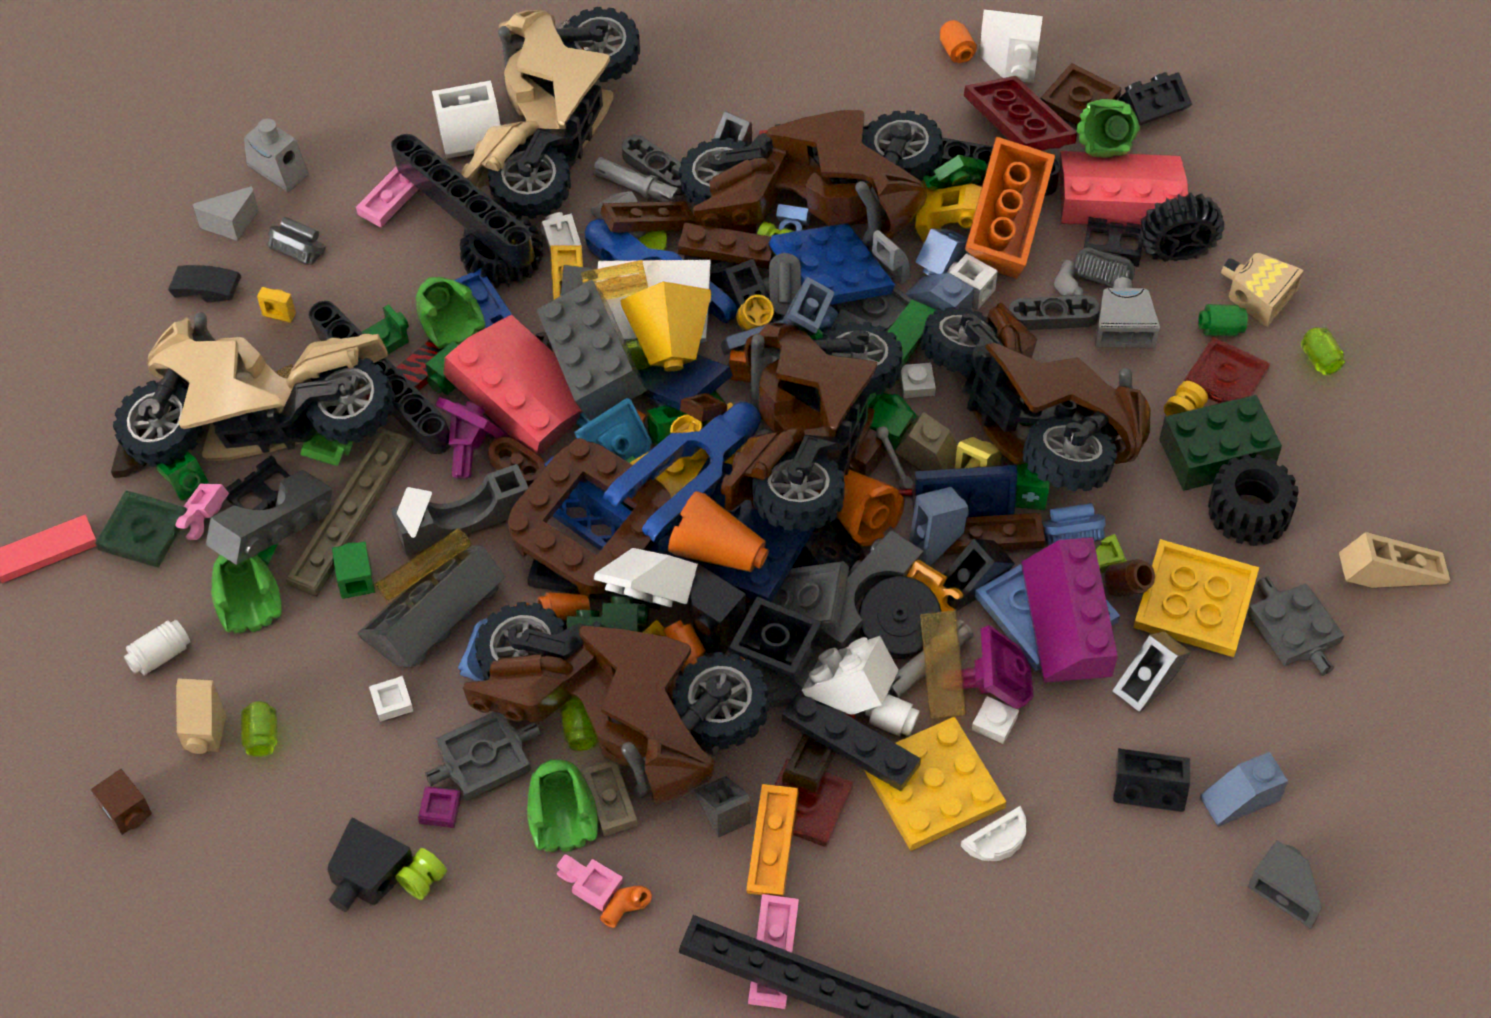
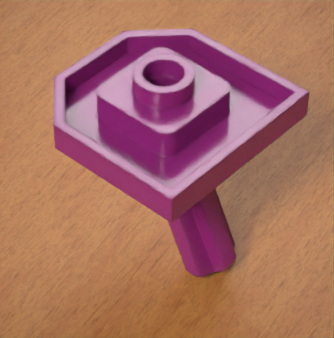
(467, 433)
(1001, 670)

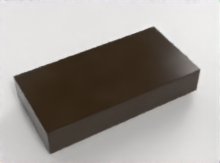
(808, 764)

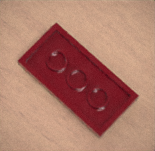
(1020, 113)

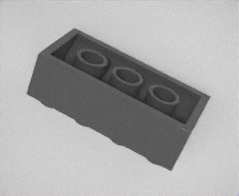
(432, 607)

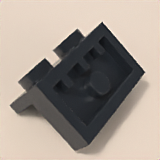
(1157, 98)
(1152, 780)

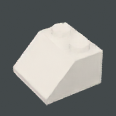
(1011, 43)

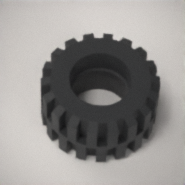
(1247, 520)

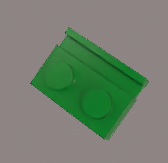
(957, 172)

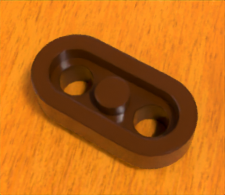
(519, 454)

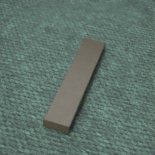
(349, 511)

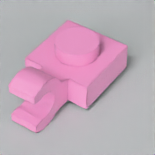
(202, 504)
(592, 883)

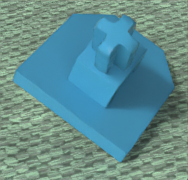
(617, 430)

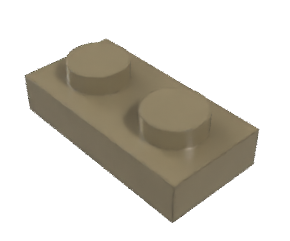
(611, 797)

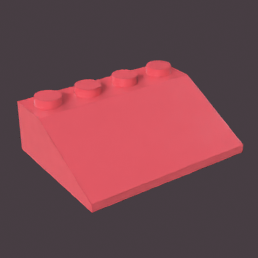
(1117, 186)
(515, 383)

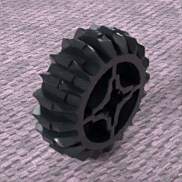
(1181, 227)
(478, 255)

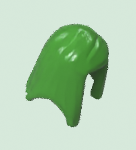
(1107, 128)
(448, 311)
(244, 594)
(561, 807)

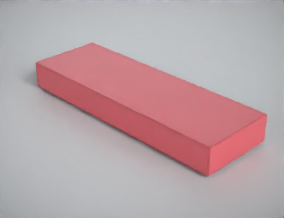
(45, 548)

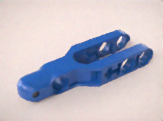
(625, 247)
(720, 441)

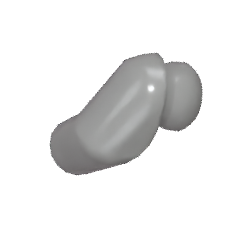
(1064, 281)

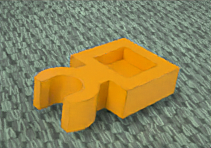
(935, 582)

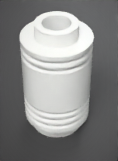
(156, 647)

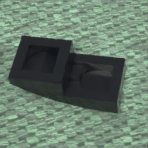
(207, 281)

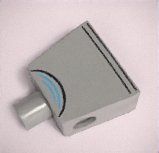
(275, 155)
(1126, 317)

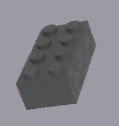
(591, 349)

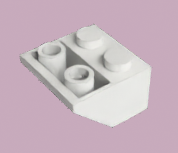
(465, 116)
(649, 577)
(852, 676)

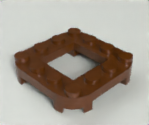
(552, 487)

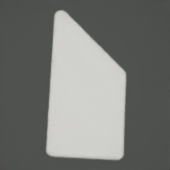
(413, 508)

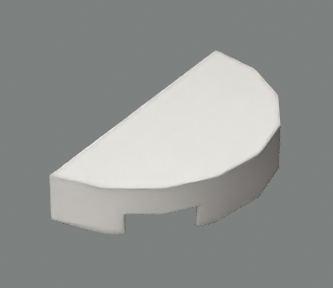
(998, 838)

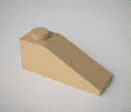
(1391, 563)

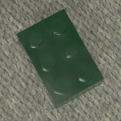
(1212, 435)

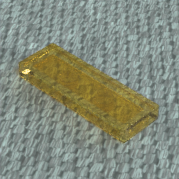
(423, 564)
(943, 664)

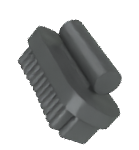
(296, 241)
(1103, 266)
(784, 281)

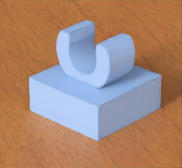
(792, 216)

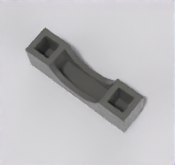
(482, 508)
(246, 532)
(885, 559)

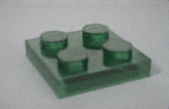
(141, 529)

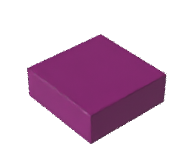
(439, 807)

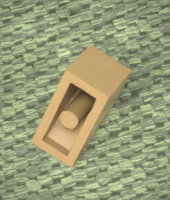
(199, 715)

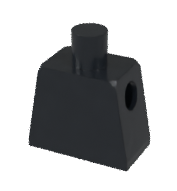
(365, 865)

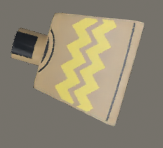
(1262, 285)

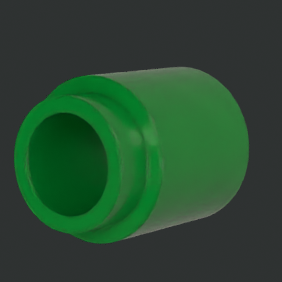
(1222, 320)

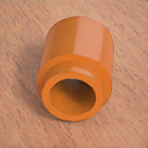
(957, 41)
(687, 635)

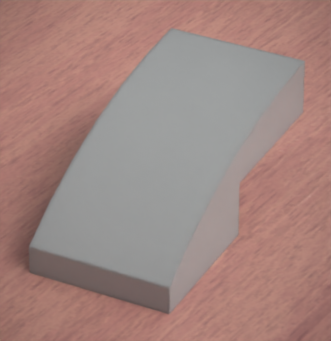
(891, 257)

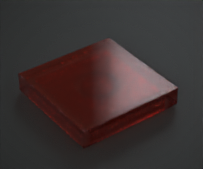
(1227, 372)
(819, 810)

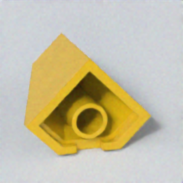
(668, 322)

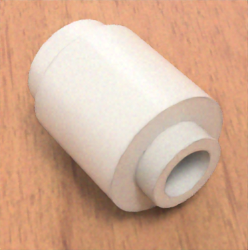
(894, 716)

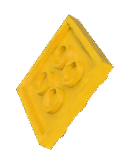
(1197, 598)
(945, 790)

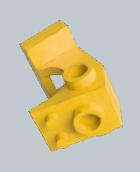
(940, 211)

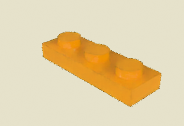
(772, 840)

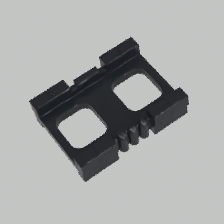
(1115, 232)
(255, 483)

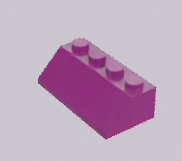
(1069, 612)

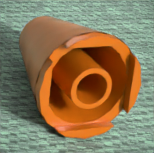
(869, 507)
(716, 536)

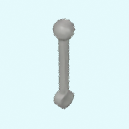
(905, 482)

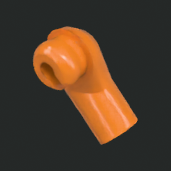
(625, 901)

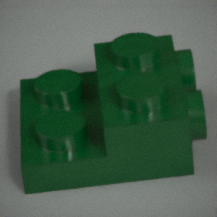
(618, 614)

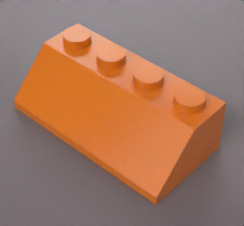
(1009, 206)

